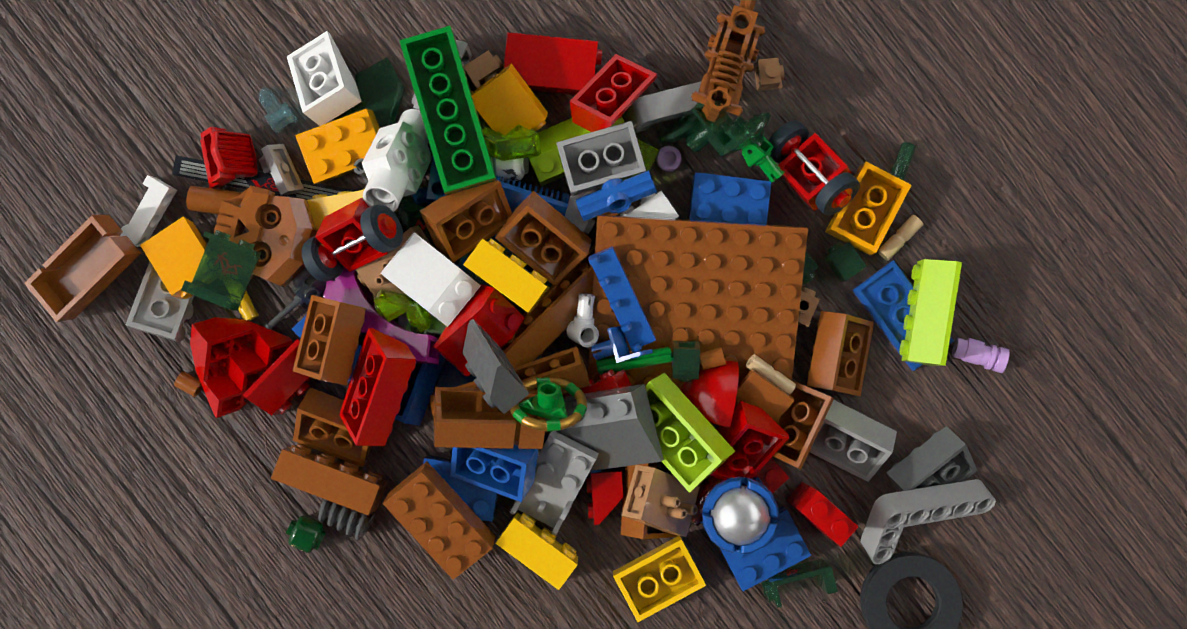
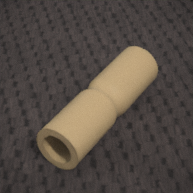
(902, 235)
(768, 372)

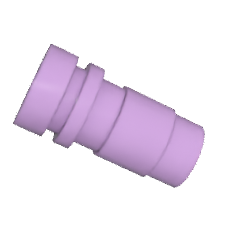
(978, 353)

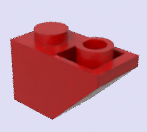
(606, 493)

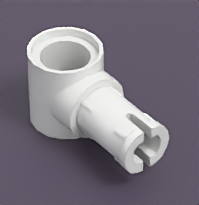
(584, 321)

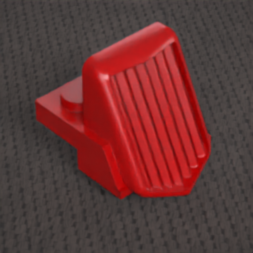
(227, 156)

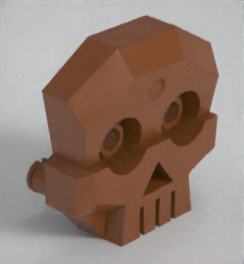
(279, 239)

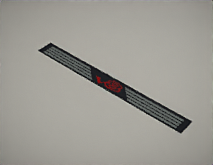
(196, 170)

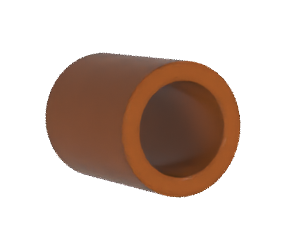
(712, 358)
(188, 384)

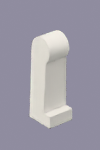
(149, 211)

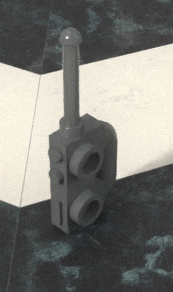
(303, 291)

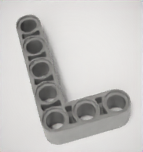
(920, 506)

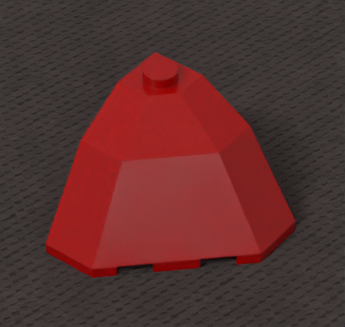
(231, 358)

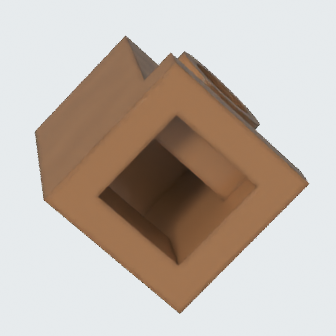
(483, 68)
(769, 74)
(805, 315)

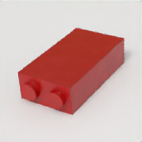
(552, 62)
(822, 513)

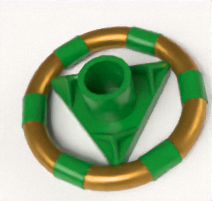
(550, 405)

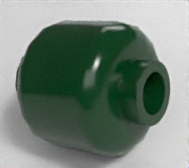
(305, 534)

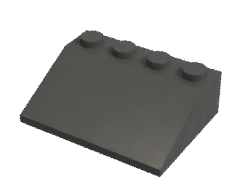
(616, 427)

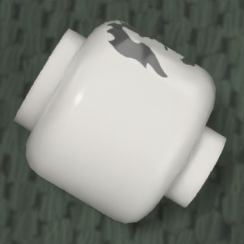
(511, 169)

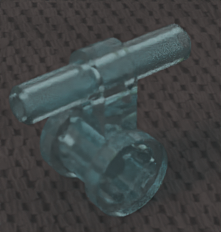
(277, 114)

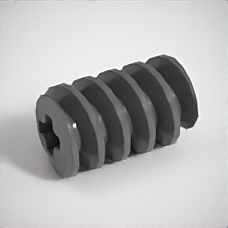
(345, 518)

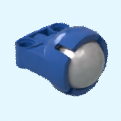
(740, 515)

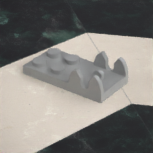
(157, 310)
(558, 478)

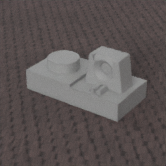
(278, 163)

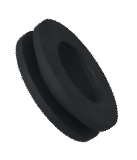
(911, 564)

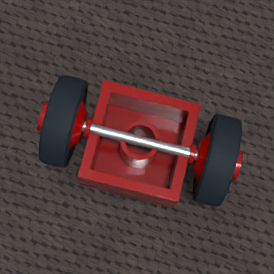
(813, 168)
(351, 239)

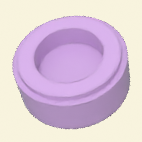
(668, 159)

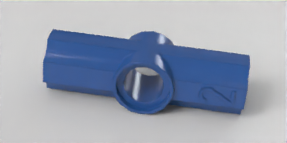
(616, 195)

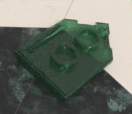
(379, 91)

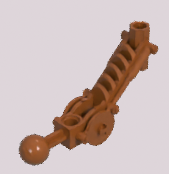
(729, 62)

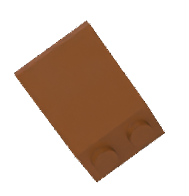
(466, 218)

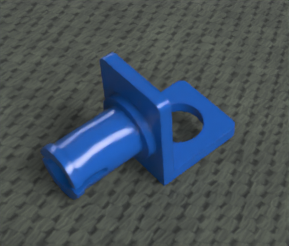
(616, 346)

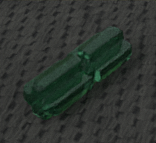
(904, 157)

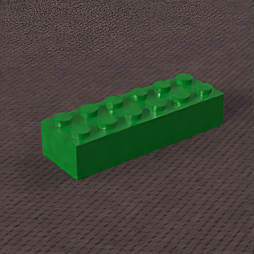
(448, 110)

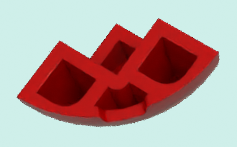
(715, 392)

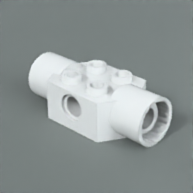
(396, 161)

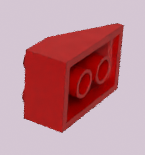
(491, 312)

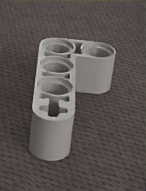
(661, 107)

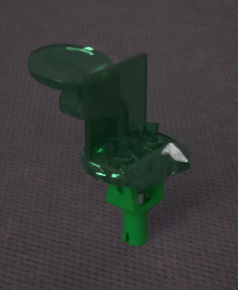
(727, 137)

